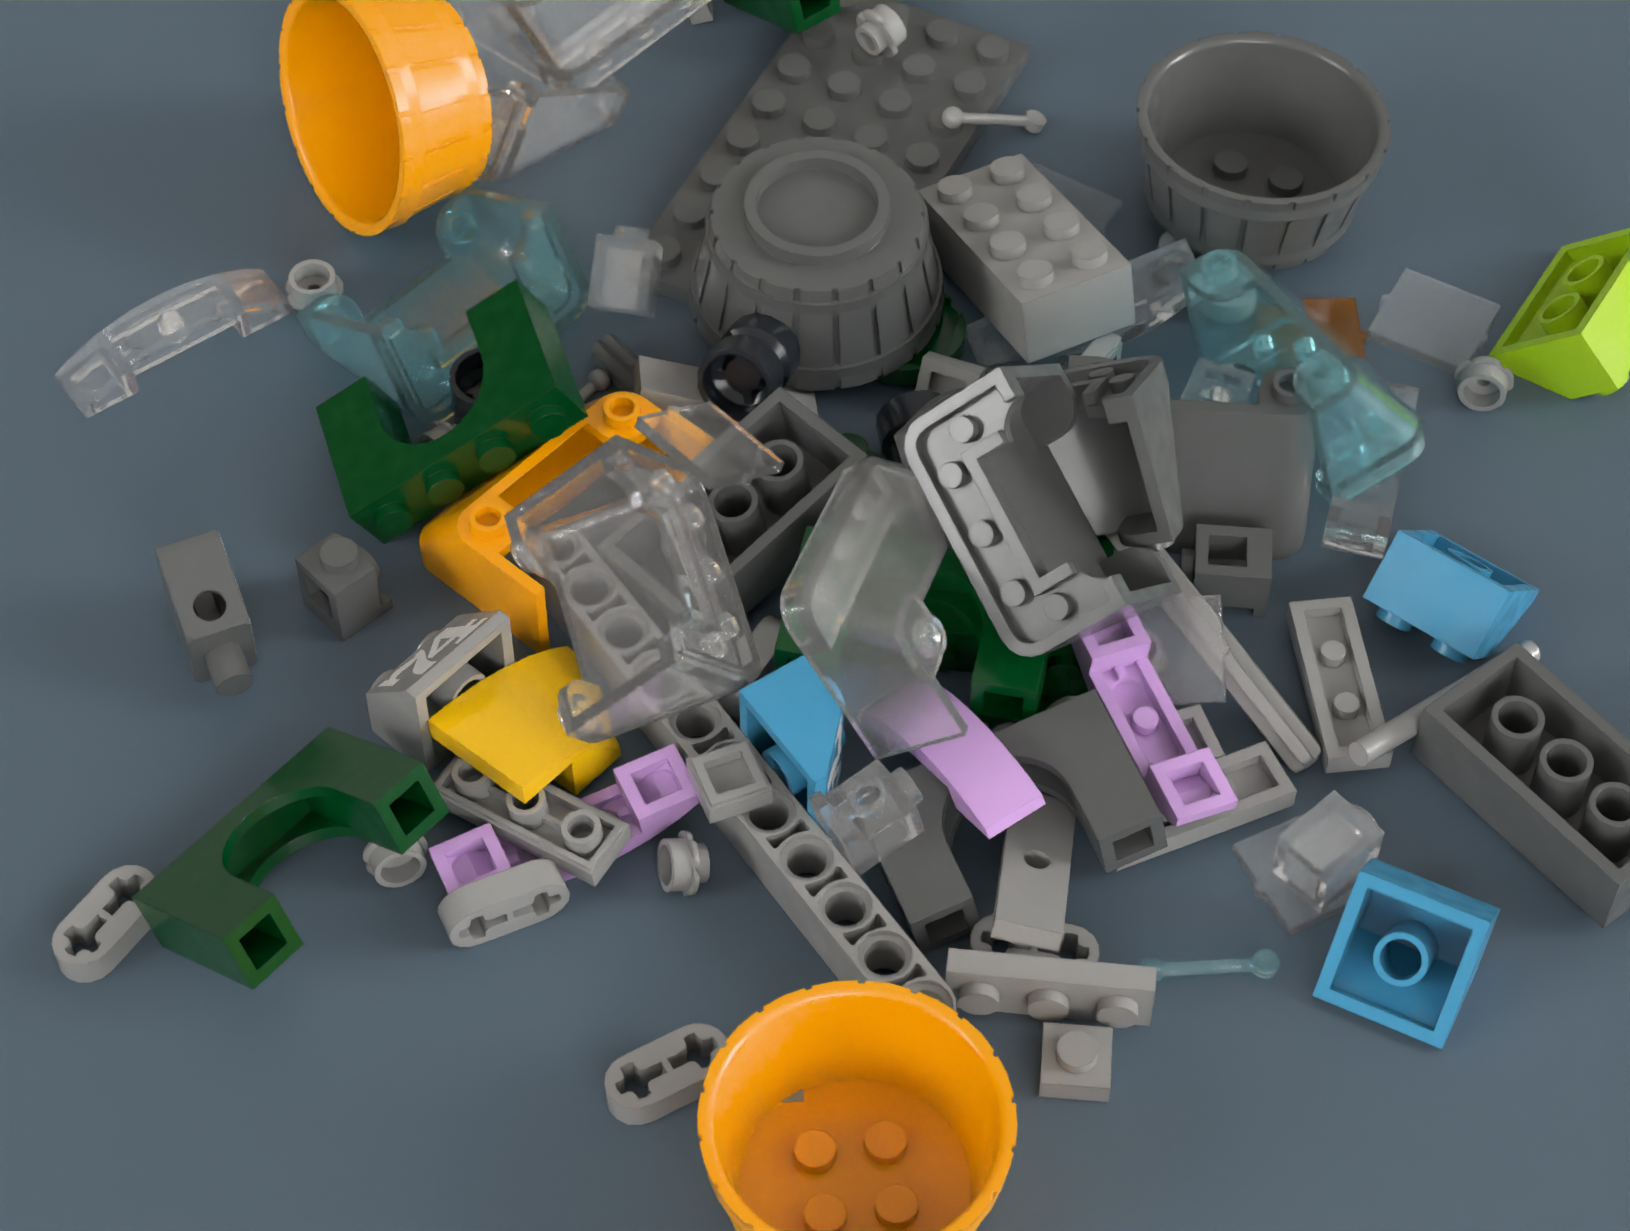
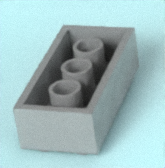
(1028, 258)

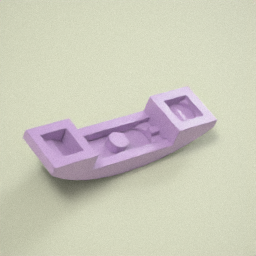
(982, 776)
(1179, 776)
(647, 795)

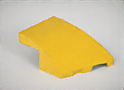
(513, 730)

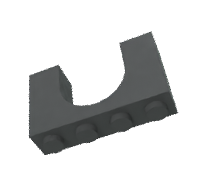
(1066, 753)

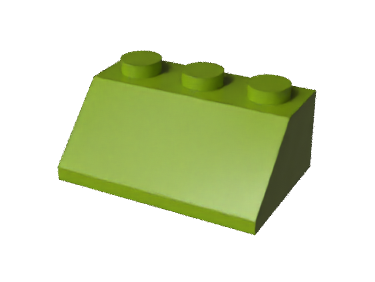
(1575, 321)

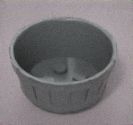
(1258, 145)
(829, 248)

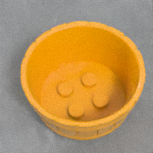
(383, 106)
(896, 1123)

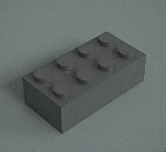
(767, 520)
(1538, 774)

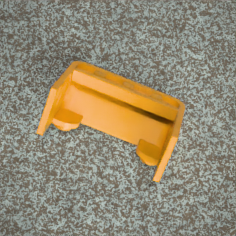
(471, 536)

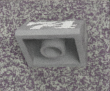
(435, 675)

